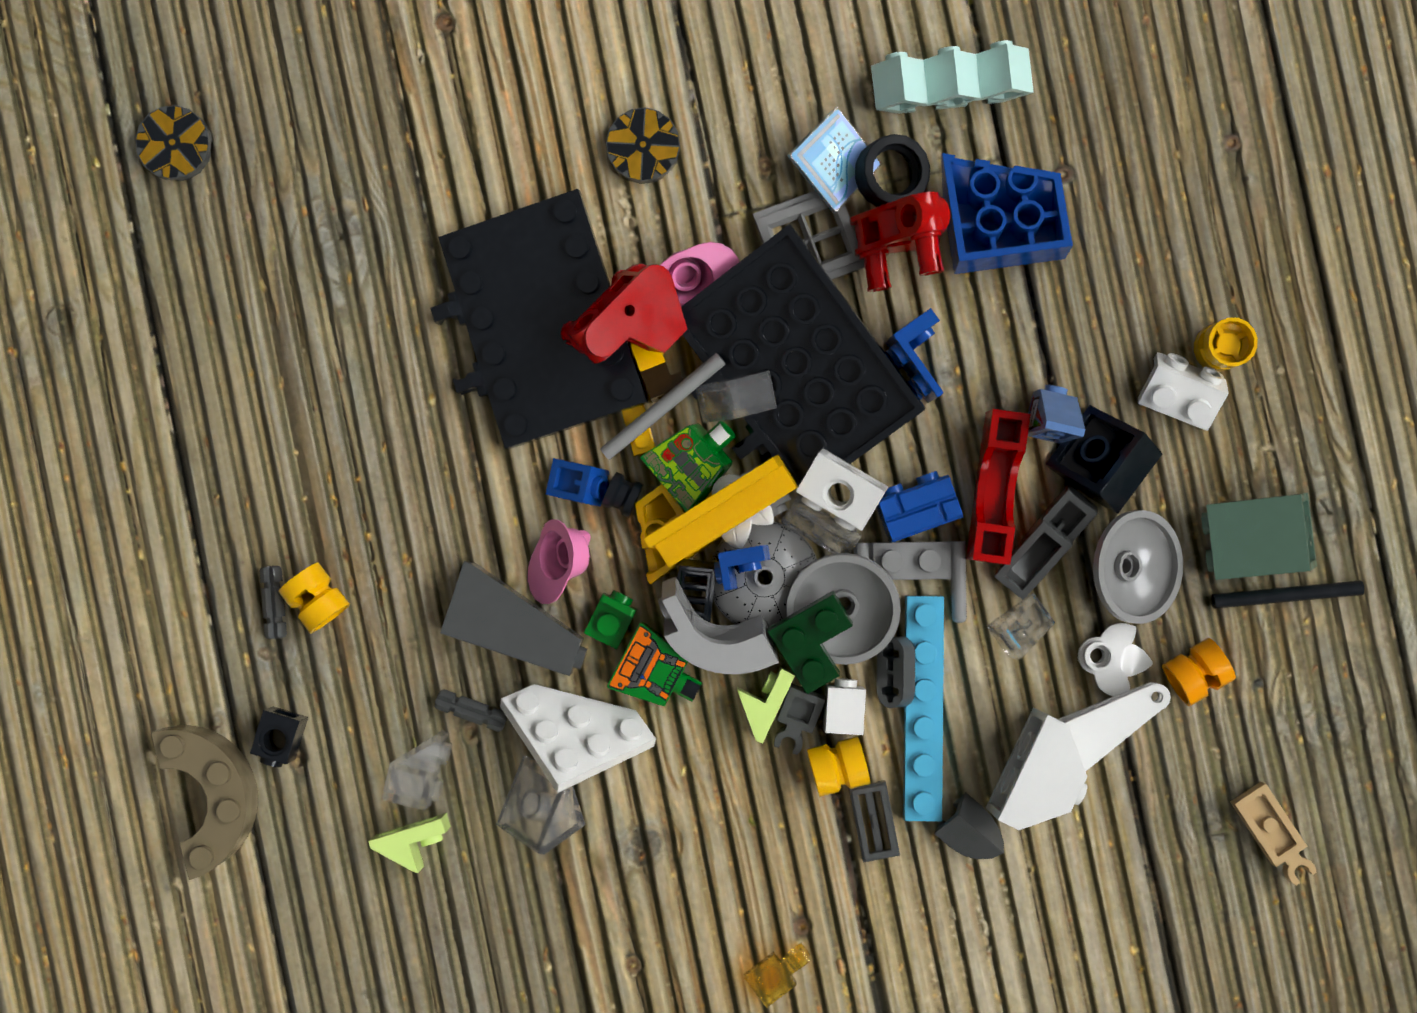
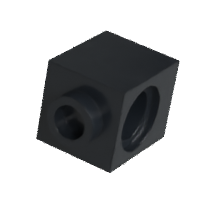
(293, 728)

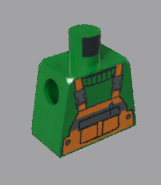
(652, 669)

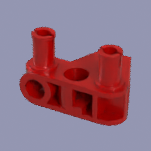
(898, 227)
(649, 320)

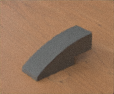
(1047, 541)

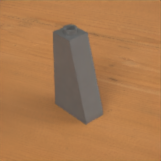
(506, 622)

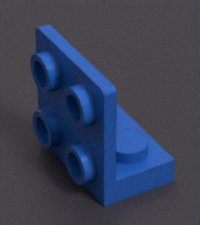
(902, 354)

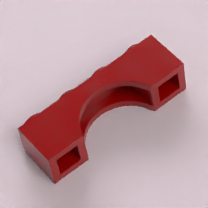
(993, 504)

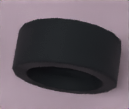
(912, 153)

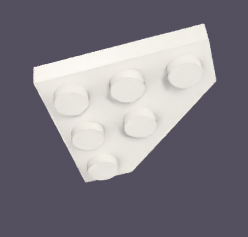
(574, 734)

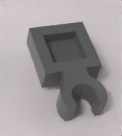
(799, 713)

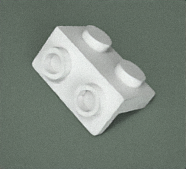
(1184, 390)

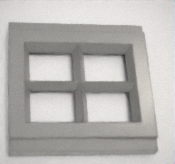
(804, 206)

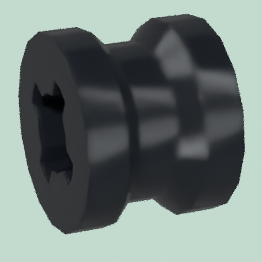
(622, 494)

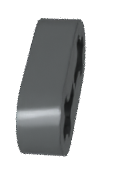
(897, 673)

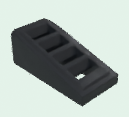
(701, 569)

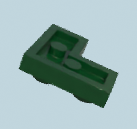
(801, 640)

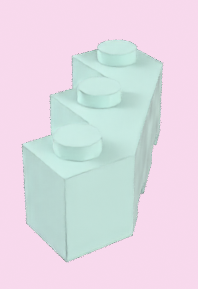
(952, 78)

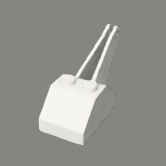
(1053, 754)

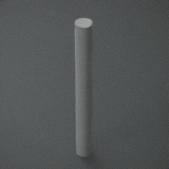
(662, 406)

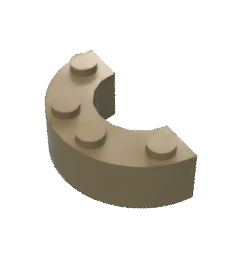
(228, 788)

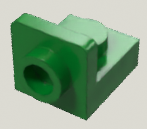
(611, 619)

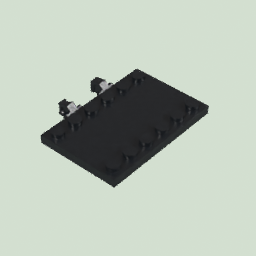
(514, 293)
(823, 362)

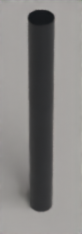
(1287, 594)

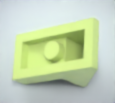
(763, 711)
(401, 843)

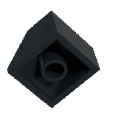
(1107, 460)

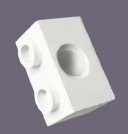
(864, 490)

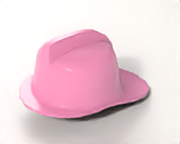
(698, 268)
(558, 557)

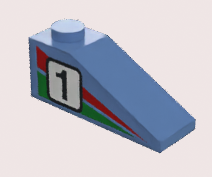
(1055, 415)

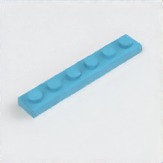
(925, 714)

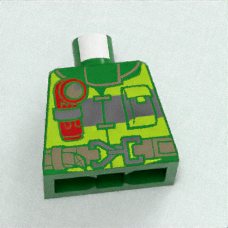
(691, 462)

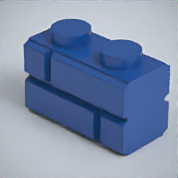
(918, 507)

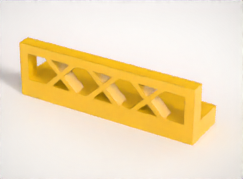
(722, 511)

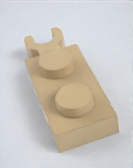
(1272, 830)

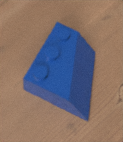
(1003, 215)

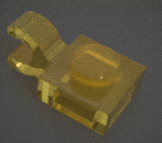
(773, 977)

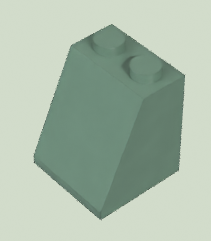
(1260, 536)

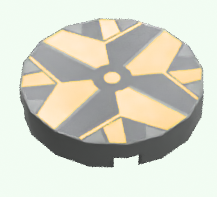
(173, 143)
(643, 145)

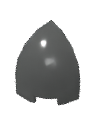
(971, 830)

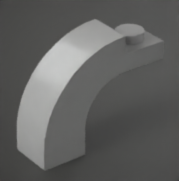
(710, 646)

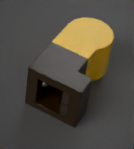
(655, 372)

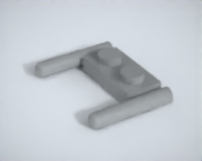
(921, 562)

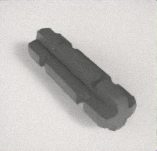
(272, 602)
(470, 710)

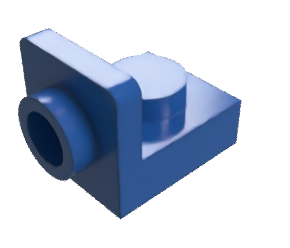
(577, 482)
(746, 560)

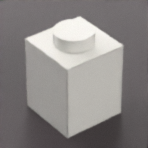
(844, 707)

